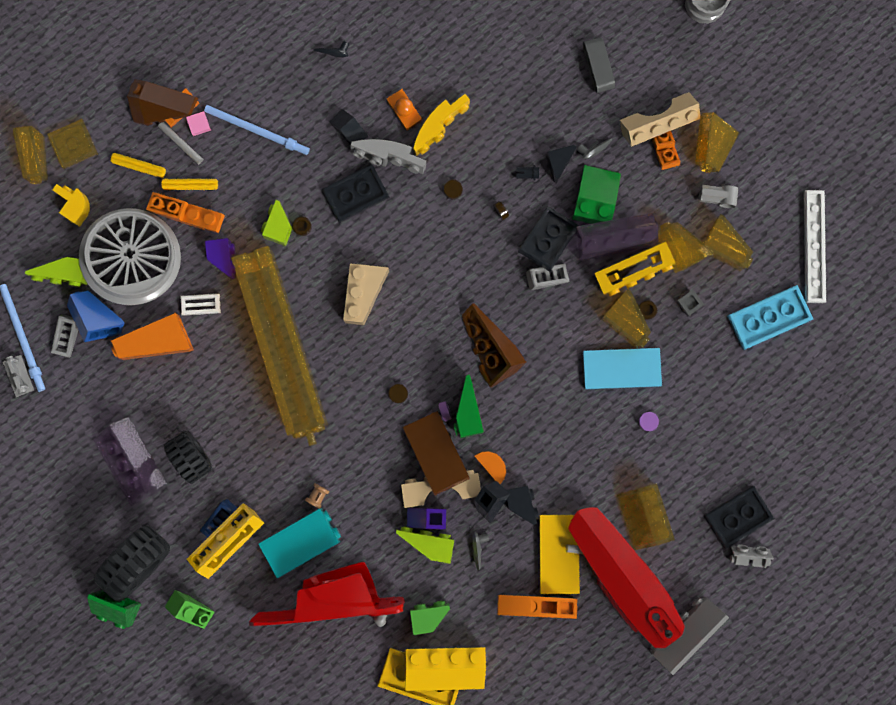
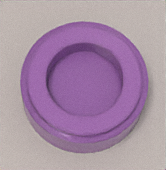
(445, 411)
(648, 421)

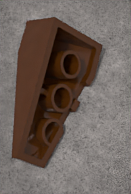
(156, 103)
(496, 351)

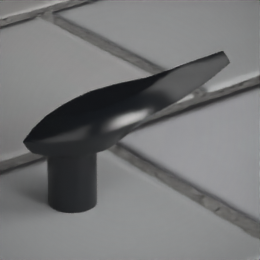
(336, 52)

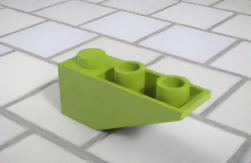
(59, 271)
(431, 546)

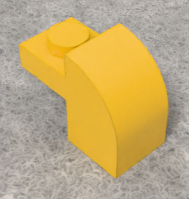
(77, 204)

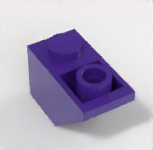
(220, 253)
(426, 518)

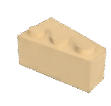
(362, 291)

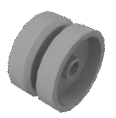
(706, 10)

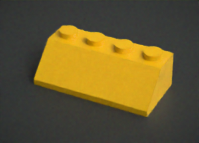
(445, 669)

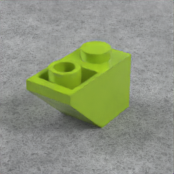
(278, 226)

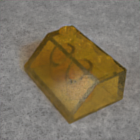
(645, 516)

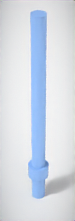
(289, 143)
(34, 371)

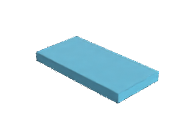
(770, 317)
(622, 368)

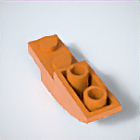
(185, 213)
(537, 606)

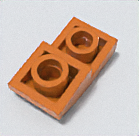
(666, 151)

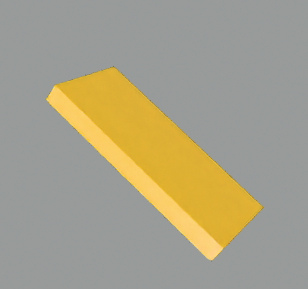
(557, 567)
(394, 680)

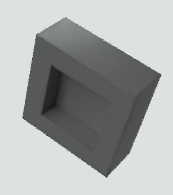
(690, 303)

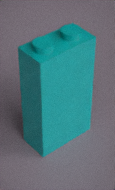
(300, 542)

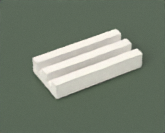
(205, 311)

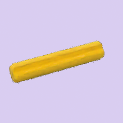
(138, 165)
(189, 184)

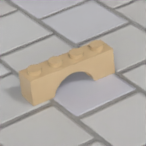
(641, 128)
(416, 492)

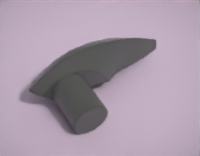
(594, 150)
(476, 540)

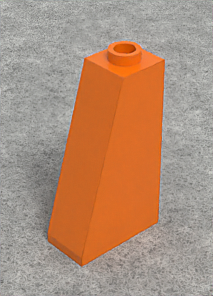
(155, 339)

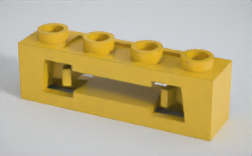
(606, 281)
(225, 541)

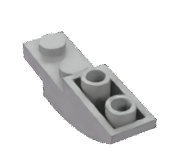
(382, 150)

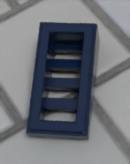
(225, 508)

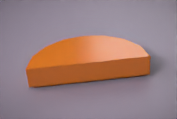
(493, 464)

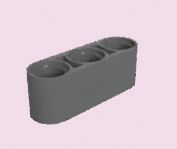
(599, 65)

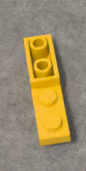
(433, 128)

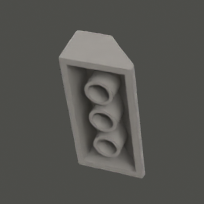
(700, 625)

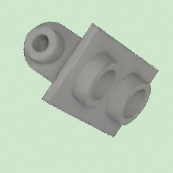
(18, 375)
(760, 556)

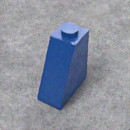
(93, 317)

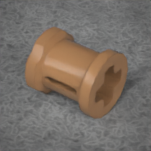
(312, 498)

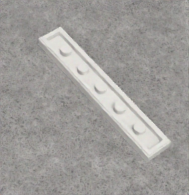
(814, 246)

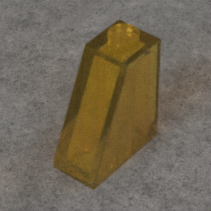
(713, 142)
(31, 154)
(728, 245)
(684, 246)
(628, 320)

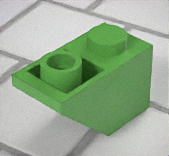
(189, 609)
(426, 619)

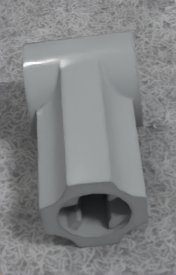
(724, 196)

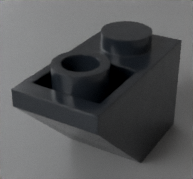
(490, 500)
(521, 503)

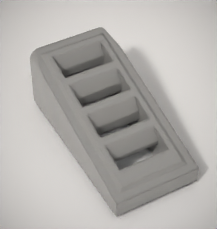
(532, 282)
(58, 334)

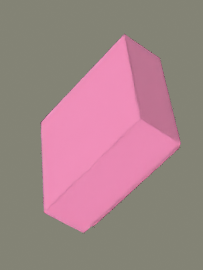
(198, 123)

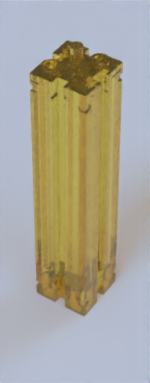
(280, 344)

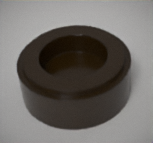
(453, 189)
(501, 210)
(302, 226)
(648, 309)
(398, 393)

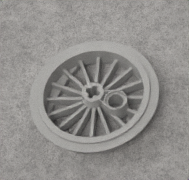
(137, 292)

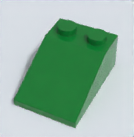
(596, 195)
(468, 414)
(105, 609)

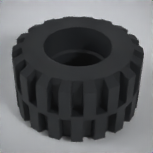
(187, 457)

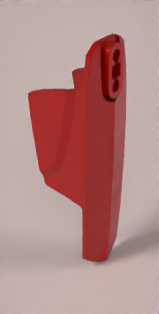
(626, 578)
(334, 595)

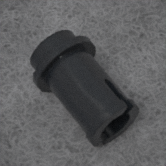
(529, 172)

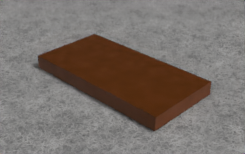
(436, 453)

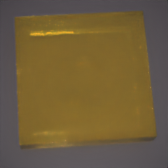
(72, 143)

